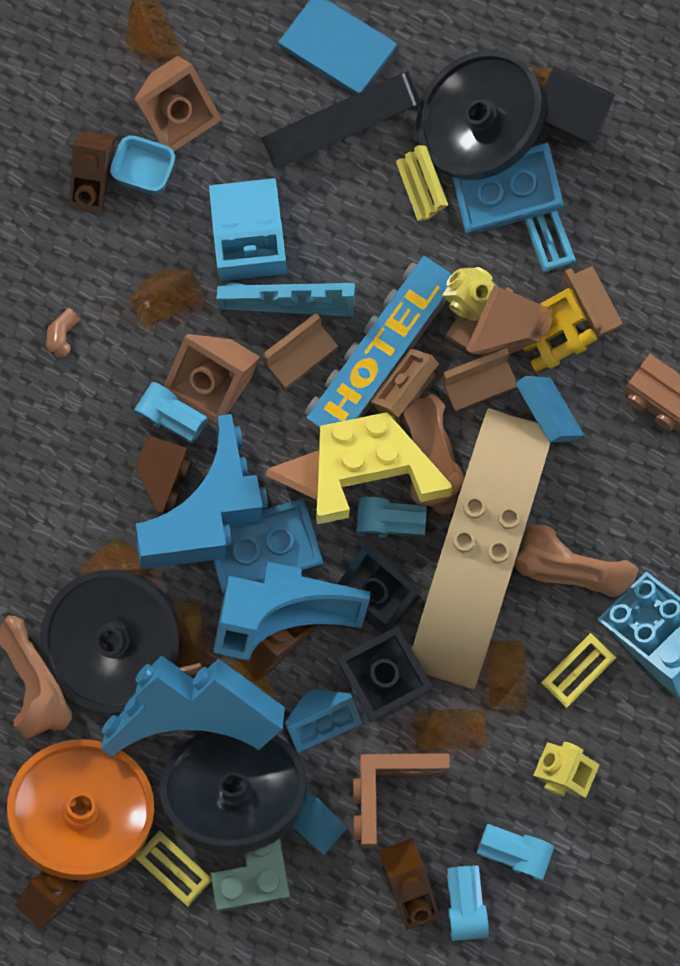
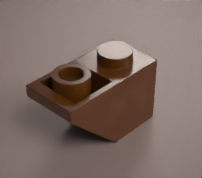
(91, 170)
(161, 468)
(275, 649)
(409, 883)
(47, 897)

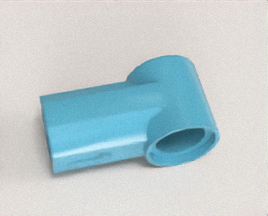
(166, 411)
(386, 518)
(521, 853)
(467, 912)

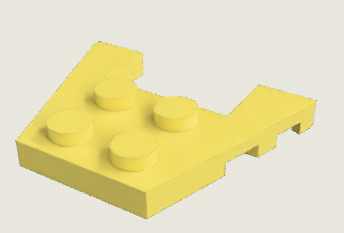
(366, 452)

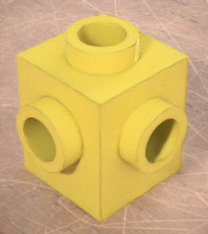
(468, 292)
(559, 766)

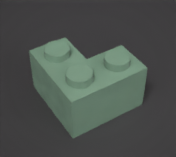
(257, 883)

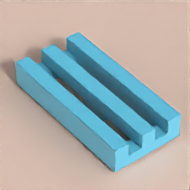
(557, 263)

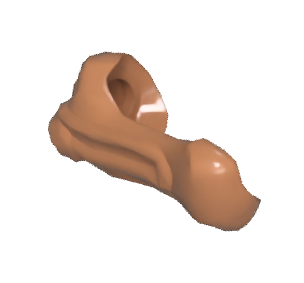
(425, 427)
(550, 561)
(43, 699)

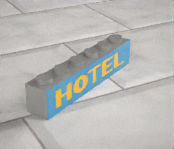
(384, 346)

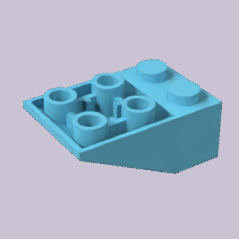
(247, 230)
(649, 628)

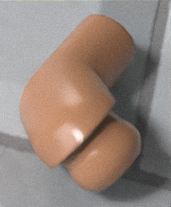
(57, 332)

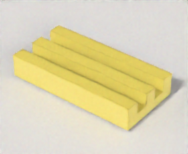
(418, 186)
(599, 649)
(151, 847)

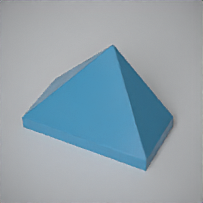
(321, 717)
(319, 824)

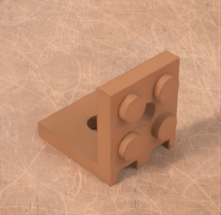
(387, 765)

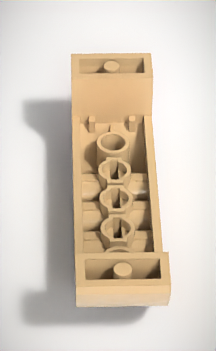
(480, 548)

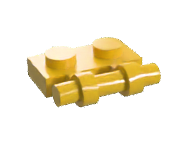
(565, 316)

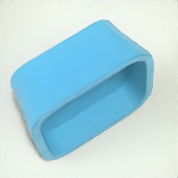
(142, 164)

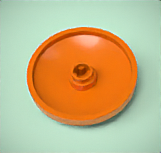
(80, 810)

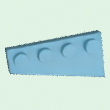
(323, 299)

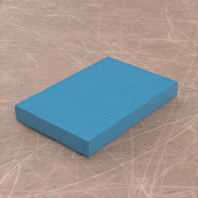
(337, 45)
(514, 195)
(280, 537)

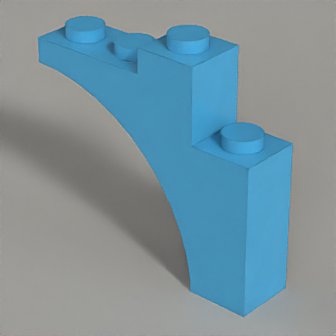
(200, 525)
(281, 602)
(211, 702)

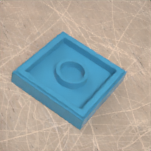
(549, 409)

